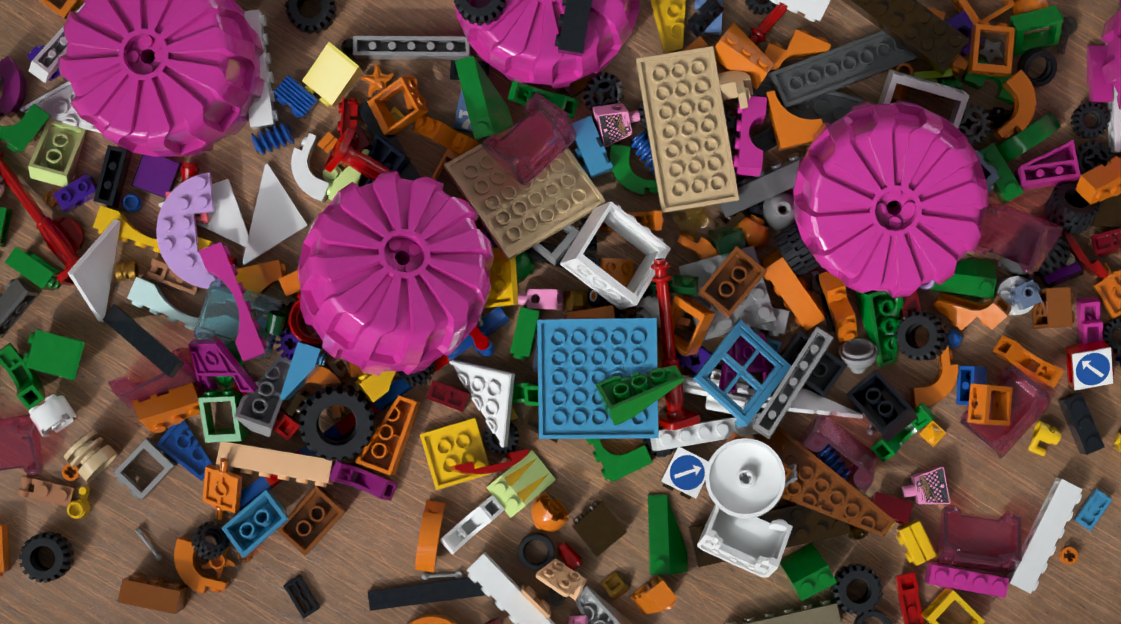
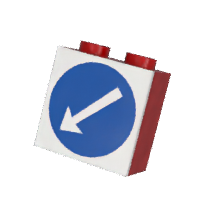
(1089, 365)

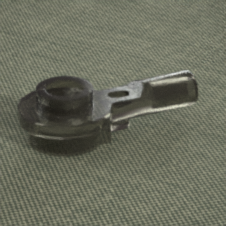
(1068, 28)
(555, 598)

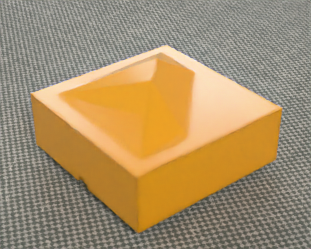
(932, 433)

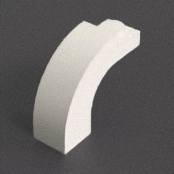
(302, 172)
(472, 524)

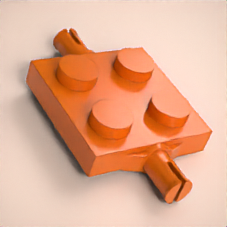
(1110, 291)
(222, 488)

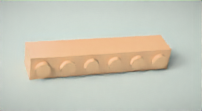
(277, 463)

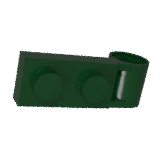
(678, 284)
(278, 321)

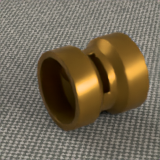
(126, 271)

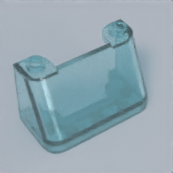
(221, 315)

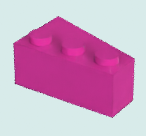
(1050, 169)

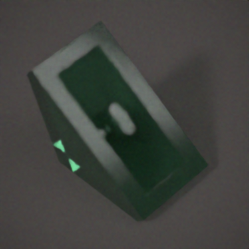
(727, 239)

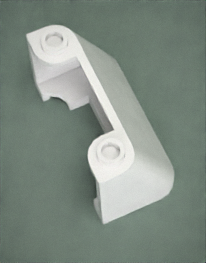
(745, 541)

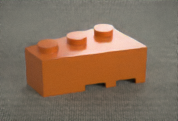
(739, 53)
(169, 408)
(654, 596)

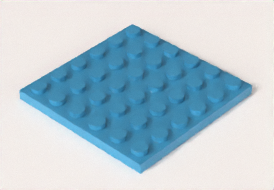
(578, 356)

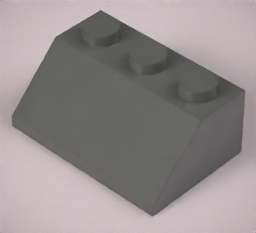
(14, 303)

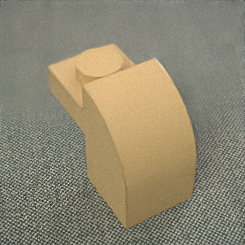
(734, 85)

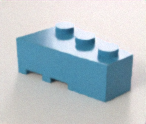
(591, 149)

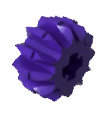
(284, 344)

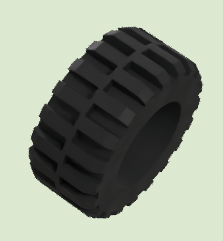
(337, 447)

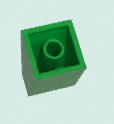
(53, 353)
(807, 572)

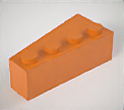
(1101, 182)
(793, 290)
(391, 437)

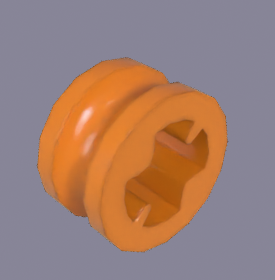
(68, 476)
(1065, 560)

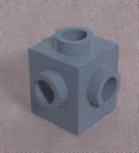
(1025, 294)

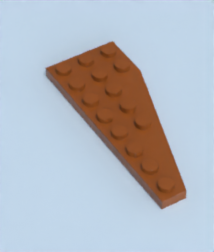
(824, 489)

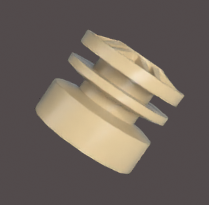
(87, 452)

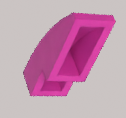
(1098, 90)
(1088, 320)

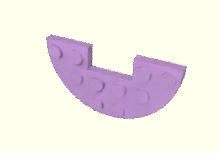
(178, 230)

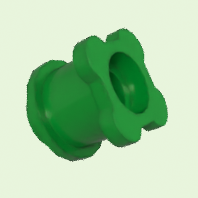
(954, 82)

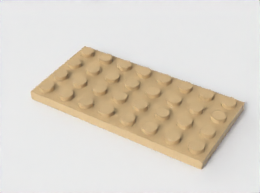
(687, 129)

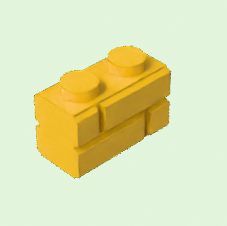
(916, 542)

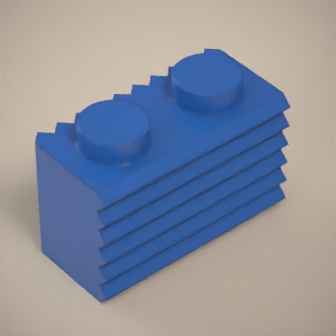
(296, 97)

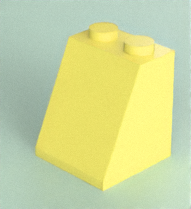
(332, 75)

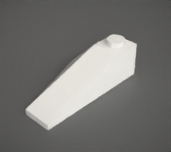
(813, 403)

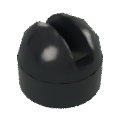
(347, 46)
(756, 210)

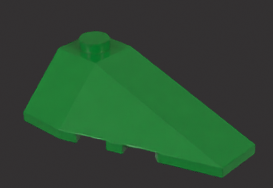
(484, 105)
(971, 279)
(880, 319)
(632, 394)
(665, 541)

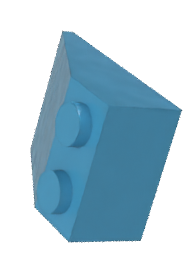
(304, 364)

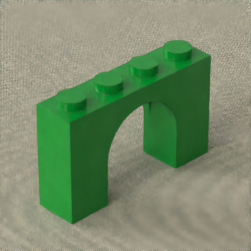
(24, 132)
(620, 465)

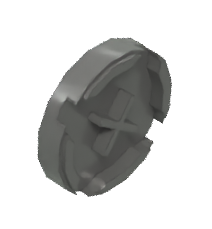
(1014, 269)

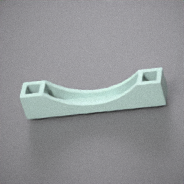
(151, 296)

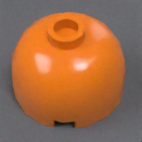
(548, 514)

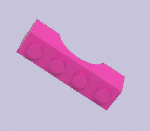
(749, 157)
(966, 580)

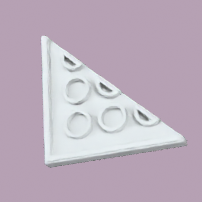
(58, 106)
(227, 217)
(273, 218)
(94, 270)
(491, 393)

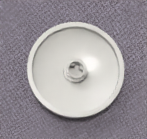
(745, 478)

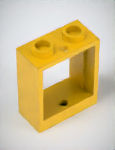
(941, 603)

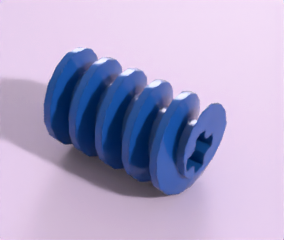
(273, 138)
(643, 145)
(827, 457)

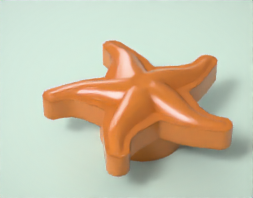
(377, 80)
(219, 564)

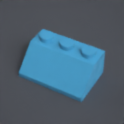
(256, 523)

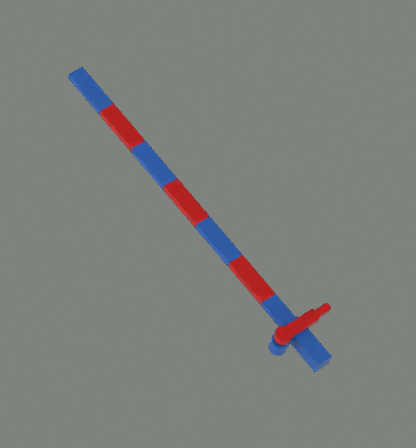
(477, 339)

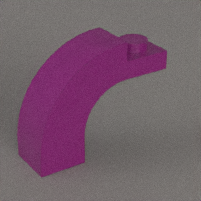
(13, 87)
(363, 479)

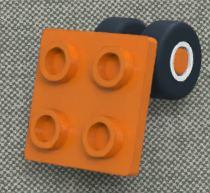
(620, 270)

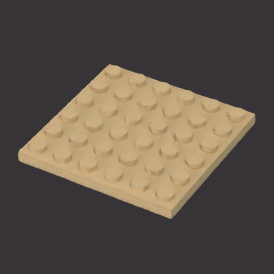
(528, 213)

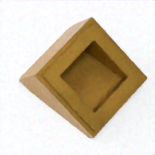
(575, 300)
(614, 585)

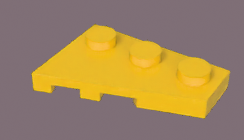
(670, 20)

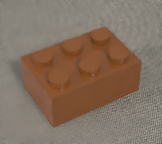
(732, 282)
(1054, 310)
(312, 520)
(153, 593)

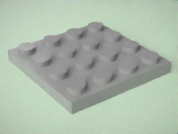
(753, 311)

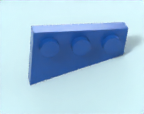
(185, 449)

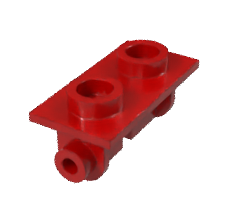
(347, 110)

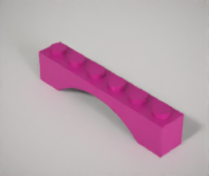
(217, 263)

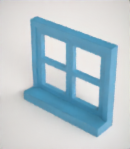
(763, 390)

